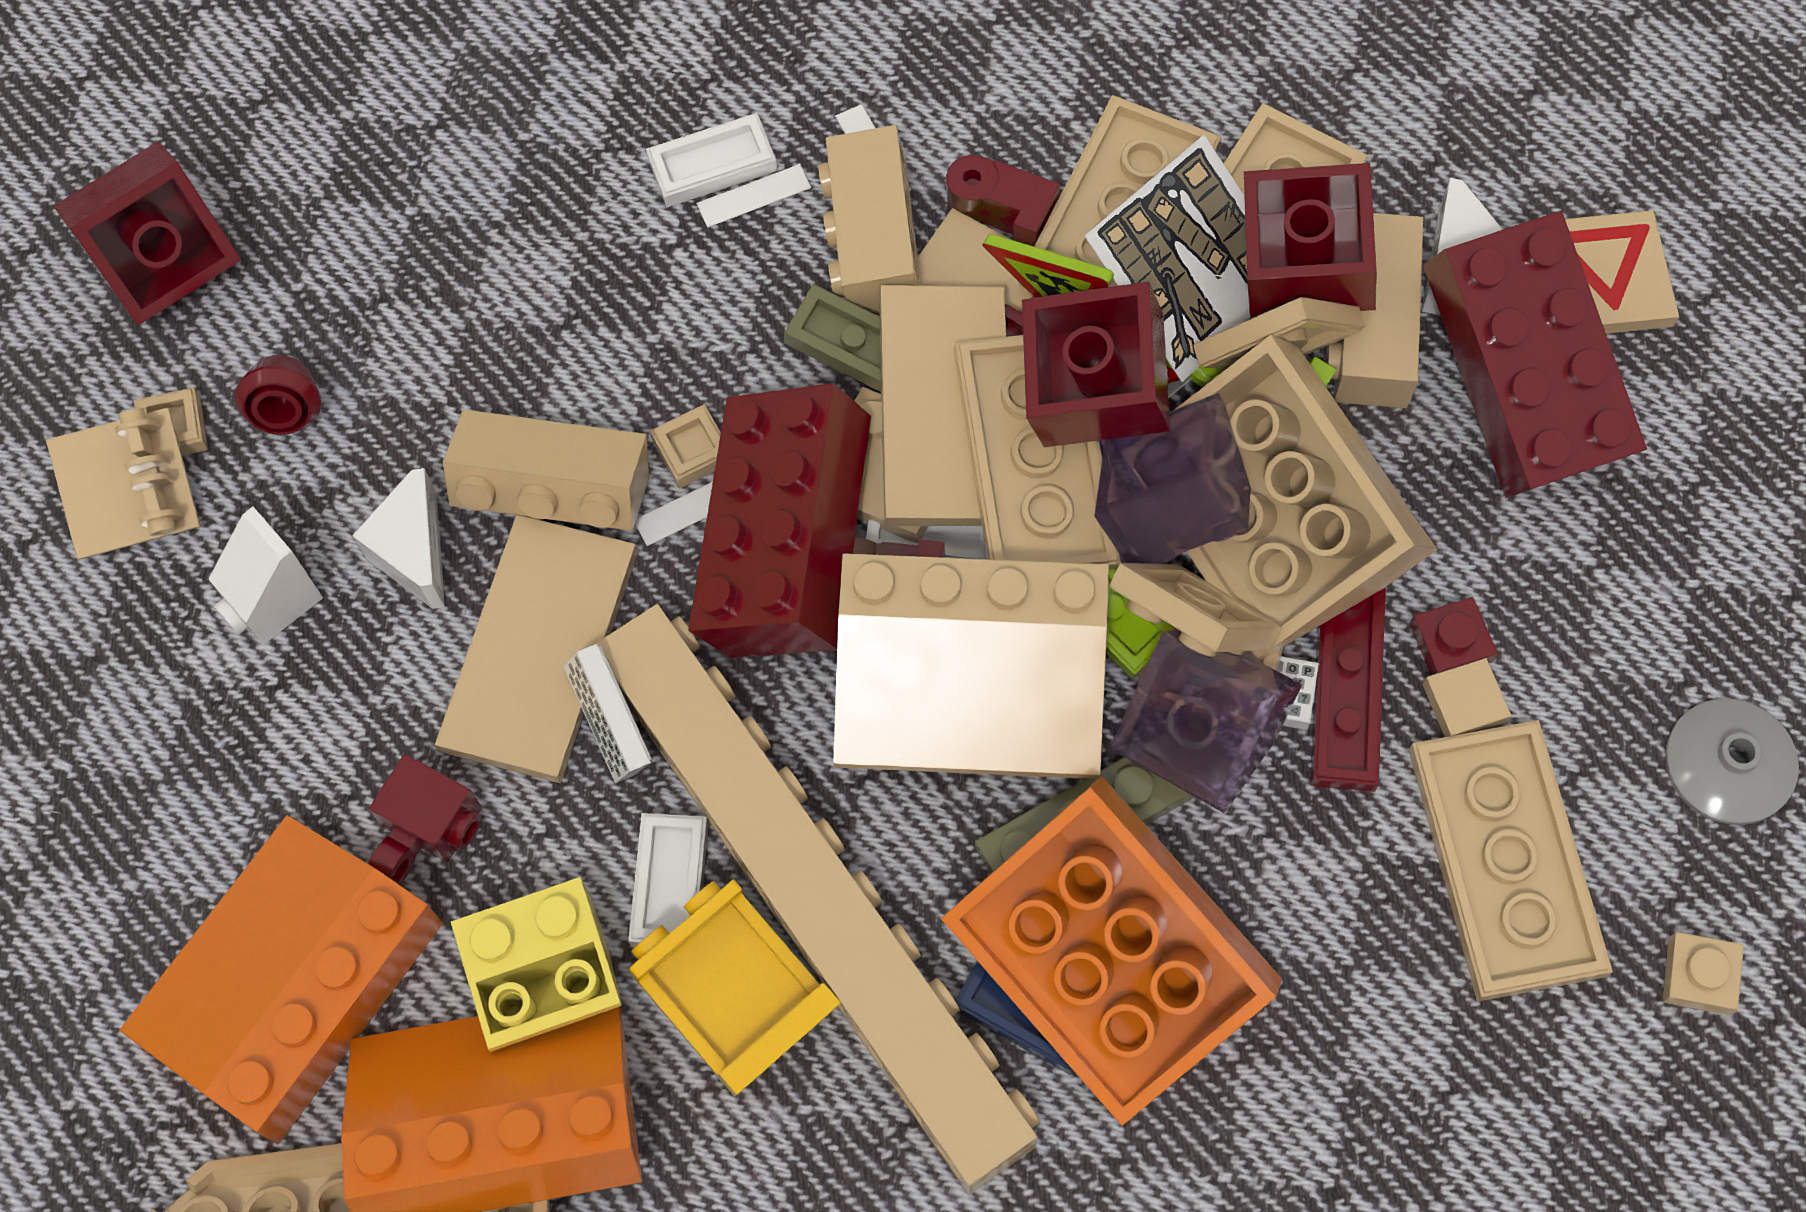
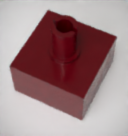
(148, 232)
(1310, 236)
(1095, 365)

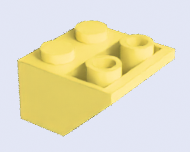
(536, 963)

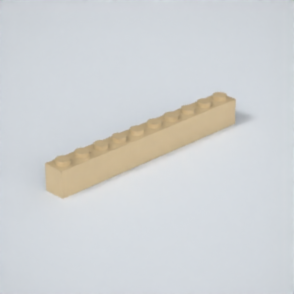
(818, 902)

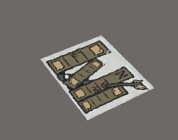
(1190, 244)

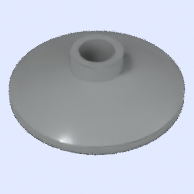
(1717, 784)

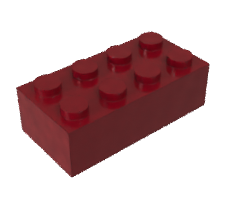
(1533, 354)
(780, 521)

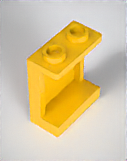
(730, 985)

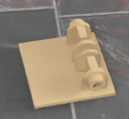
(123, 482)

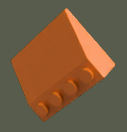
(1113, 951)
(282, 978)
(478, 1130)

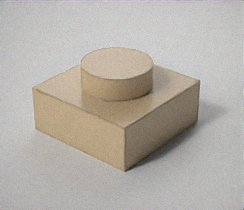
(1703, 973)

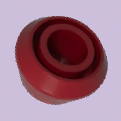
(278, 396)

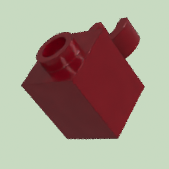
(421, 813)

